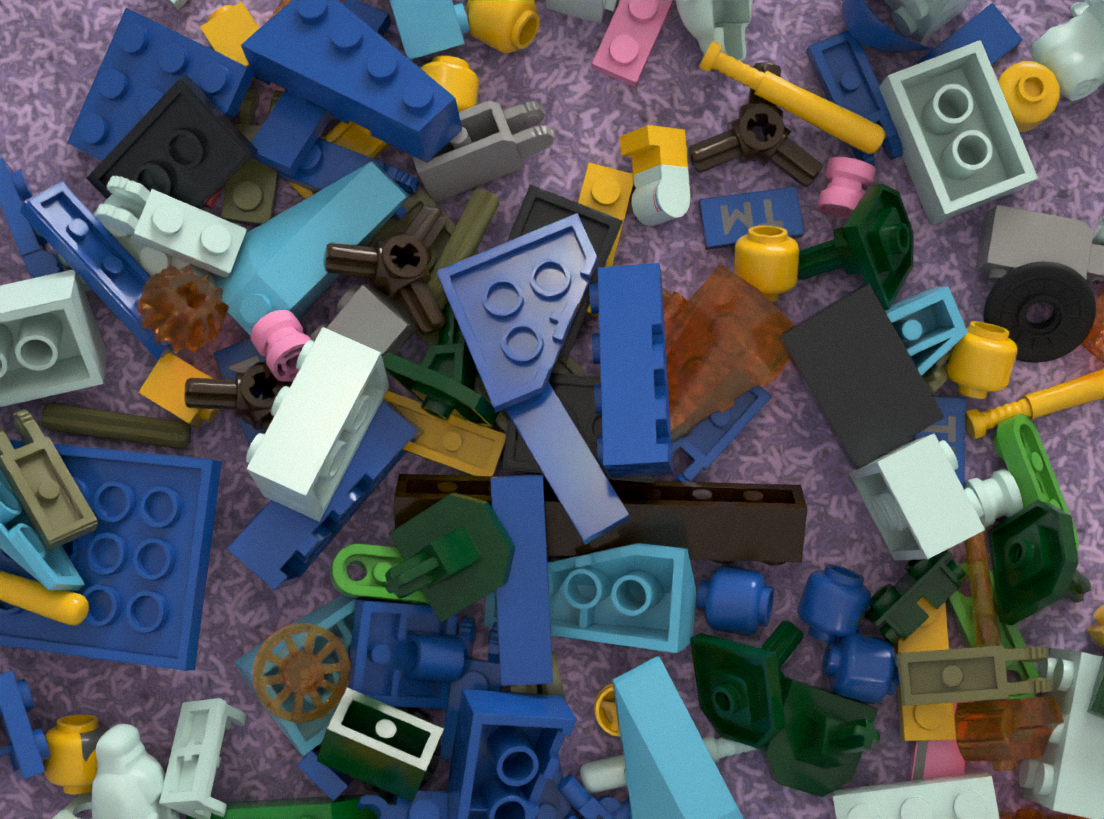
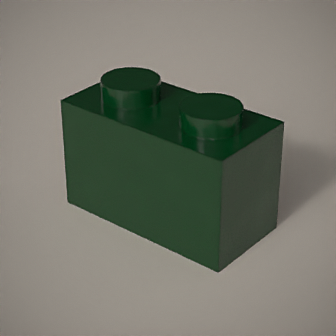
(379, 744)

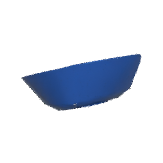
(873, 32)

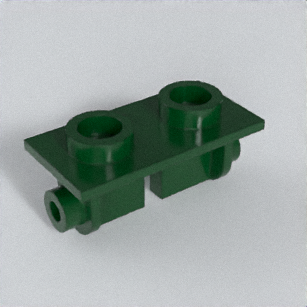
(898, 604)

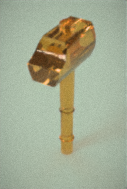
(1002, 727)

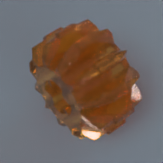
(182, 308)

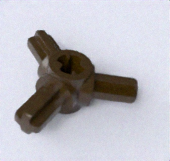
(741, 144)
(404, 248)
(237, 394)

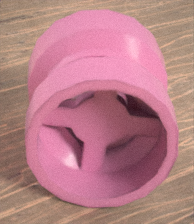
(847, 185)
(280, 340)

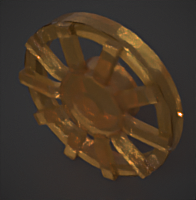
(301, 672)

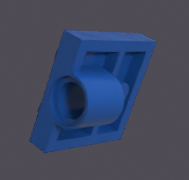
(404, 654)
(26, 747)

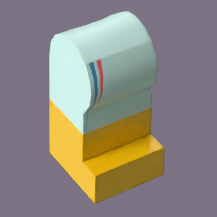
(658, 173)

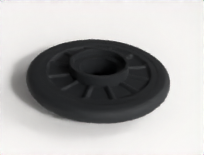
(1048, 283)

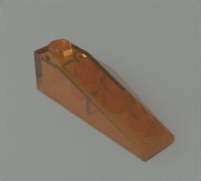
(721, 349)

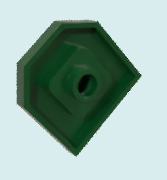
(871, 243)
(444, 377)
(451, 554)
(1035, 562)
(743, 684)
(819, 739)

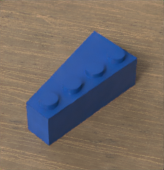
(352, 71)
(632, 370)
(284, 543)
(505, 753)

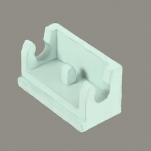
(197, 757)

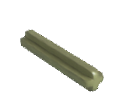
(465, 237)
(116, 426)

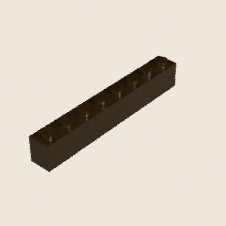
(705, 517)

